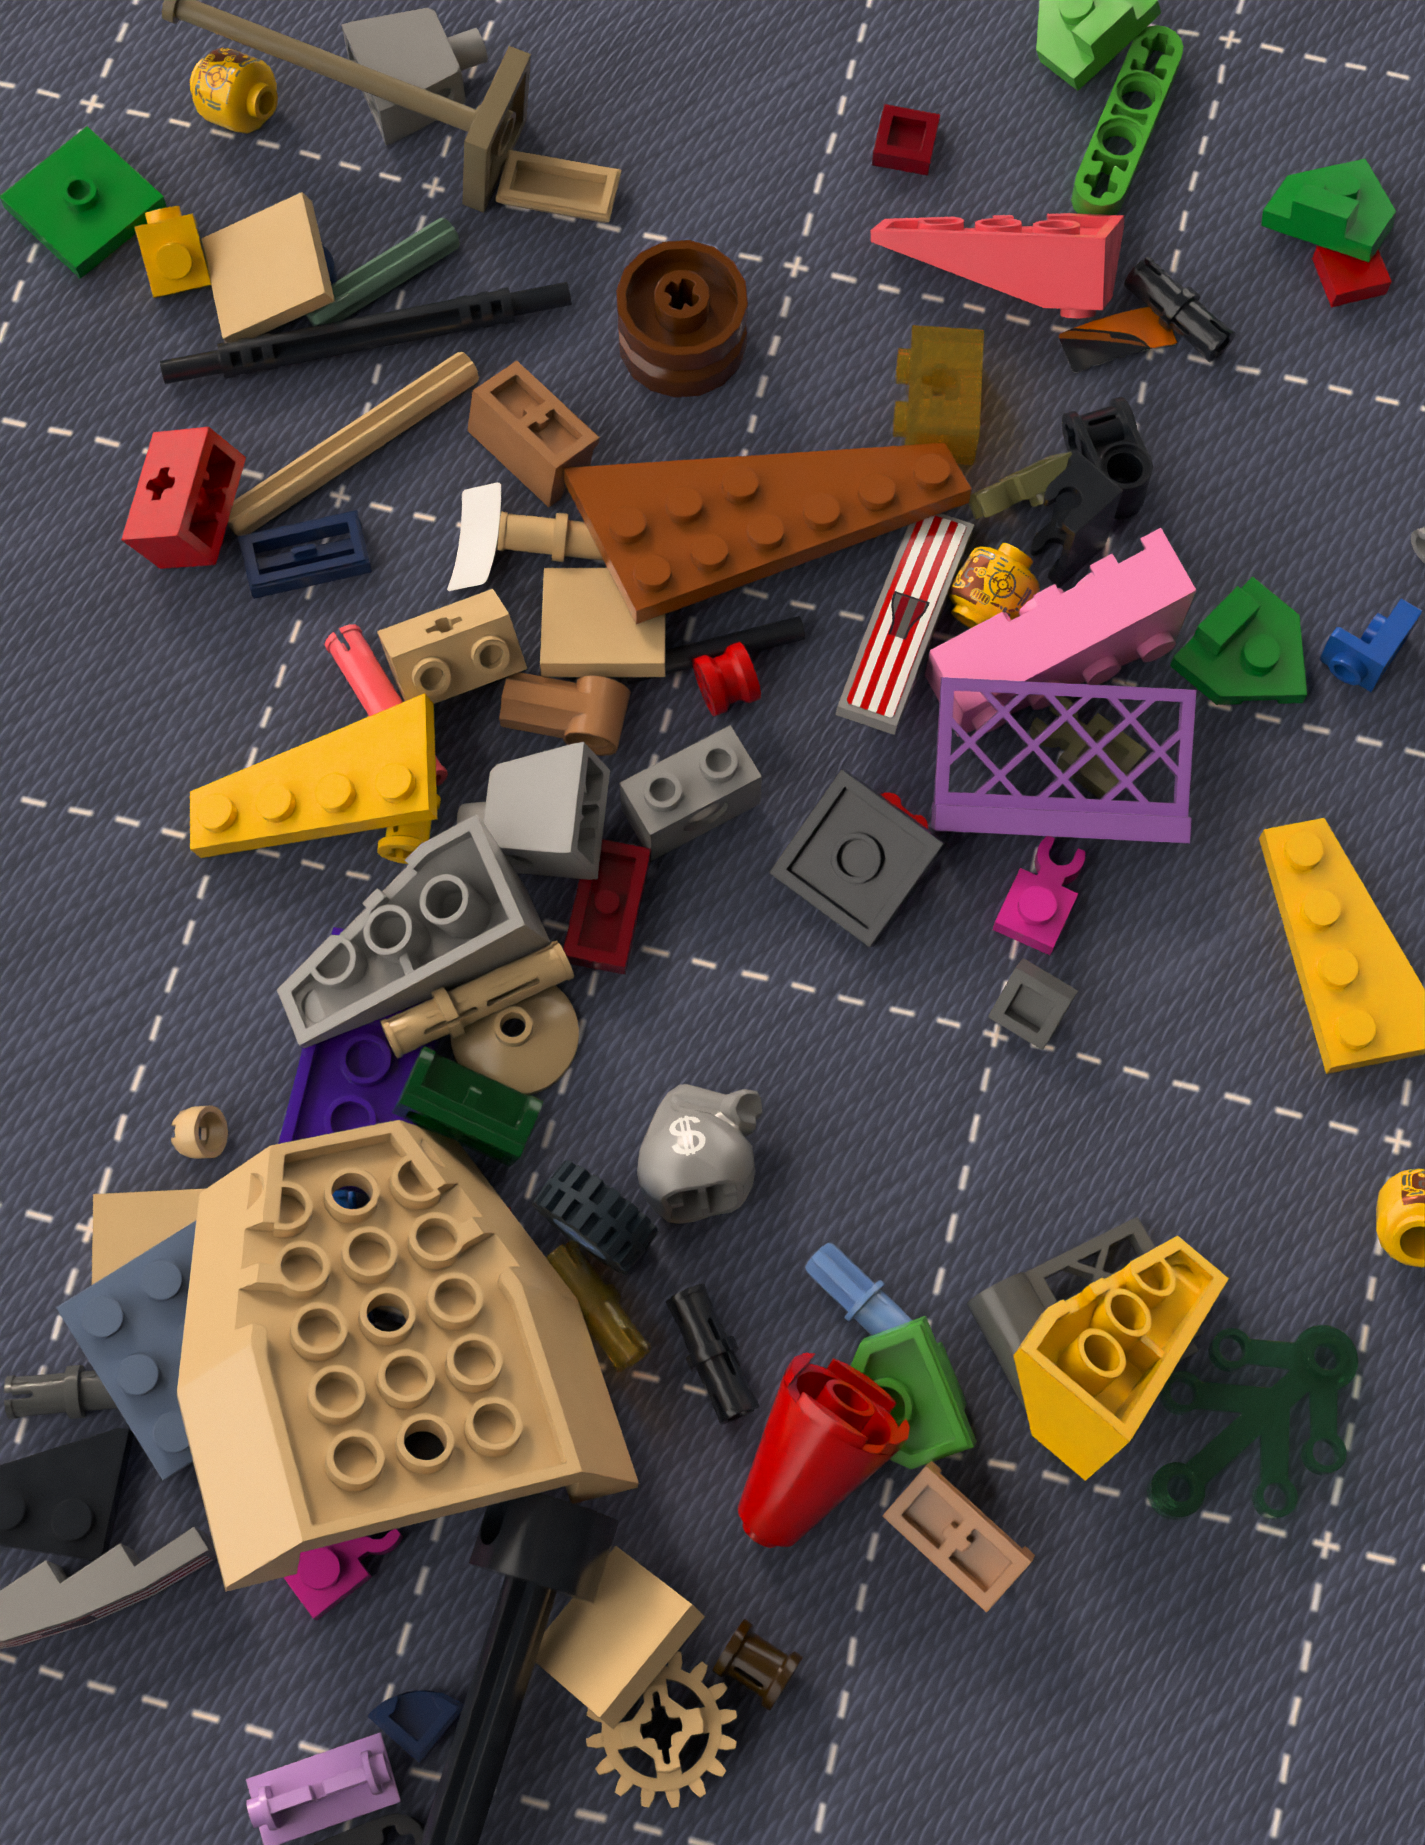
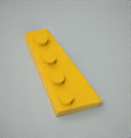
(335, 785)
(1349, 965)

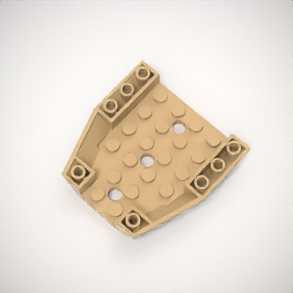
(308, 1405)

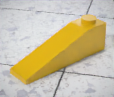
(1109, 1350)

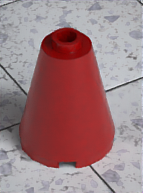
(816, 1449)

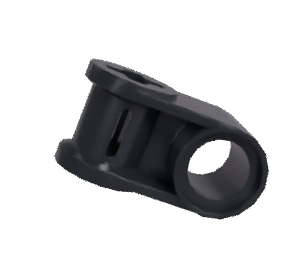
(1115, 447)

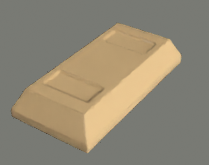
(558, 186)

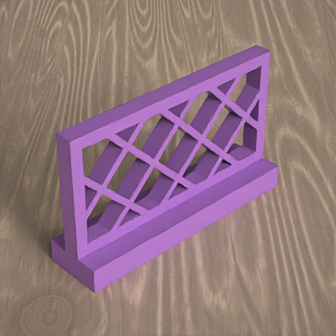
(1063, 815)

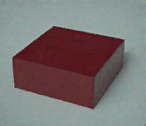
(905, 139)

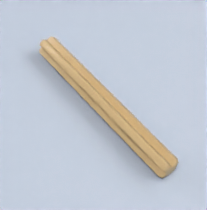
(352, 444)

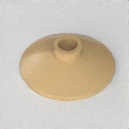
(534, 1057)

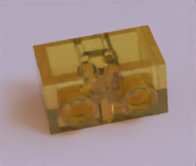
(945, 364)

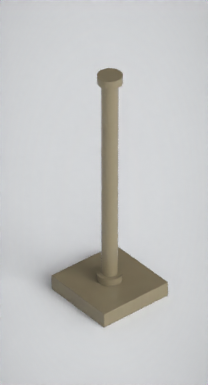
(490, 127)

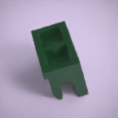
(468, 1107)

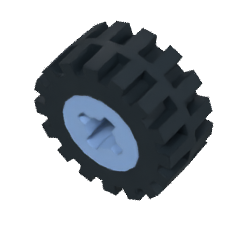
(595, 1217)

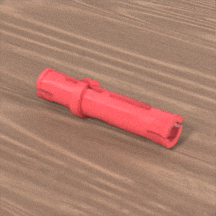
(367, 677)

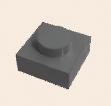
(1032, 1003)

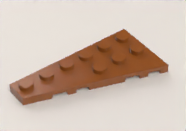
(723, 522)

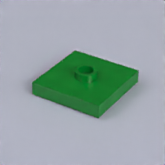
(82, 201)

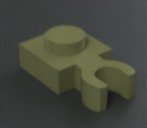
(1021, 485)
(1094, 774)

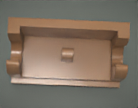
(530, 431)
(958, 1537)

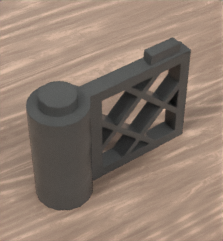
(1014, 1304)

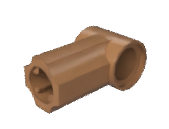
(577, 711)

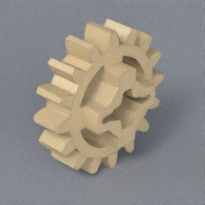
(694, 1723)

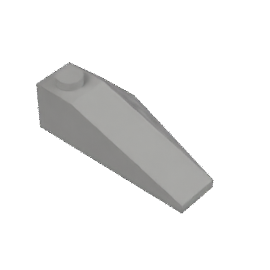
(431, 928)

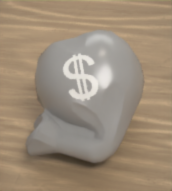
(698, 1154)

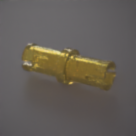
(600, 1307)

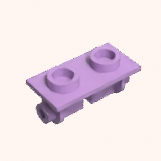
(322, 1791)

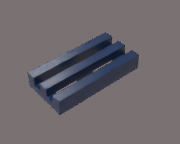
(307, 563)

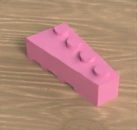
(1071, 635)

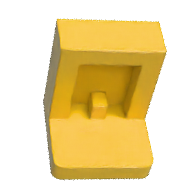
(172, 252)

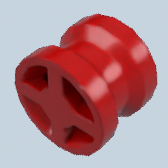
(726, 679)

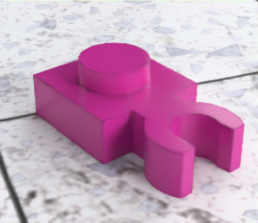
(1039, 902)
(336, 1571)

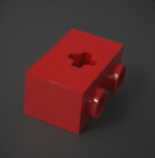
(184, 498)

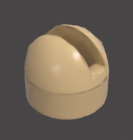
(213, 1132)

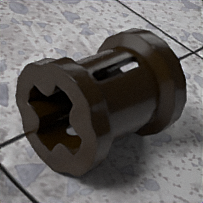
(757, 1664)

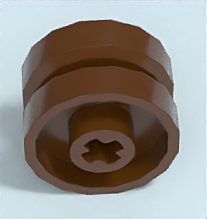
(682, 318)

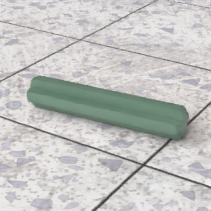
(388, 271)

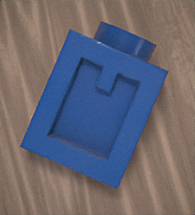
(1367, 658)

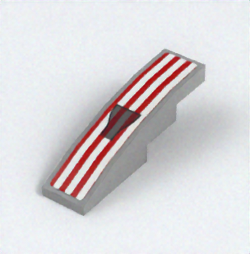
(904, 622)
(51, 1603)

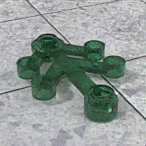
(1263, 1414)

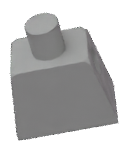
(417, 52)
(547, 811)

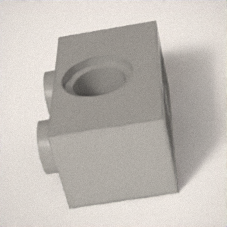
(691, 792)

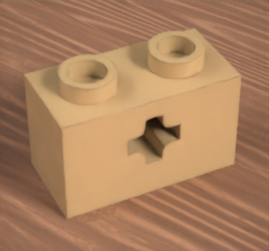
(453, 648)

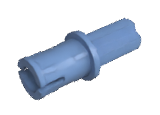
(854, 1290)

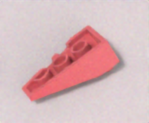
(1053, 264)

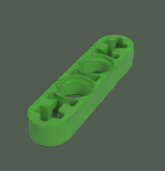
(1127, 122)

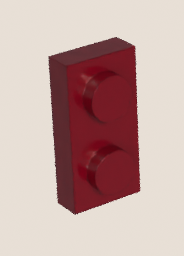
(608, 909)

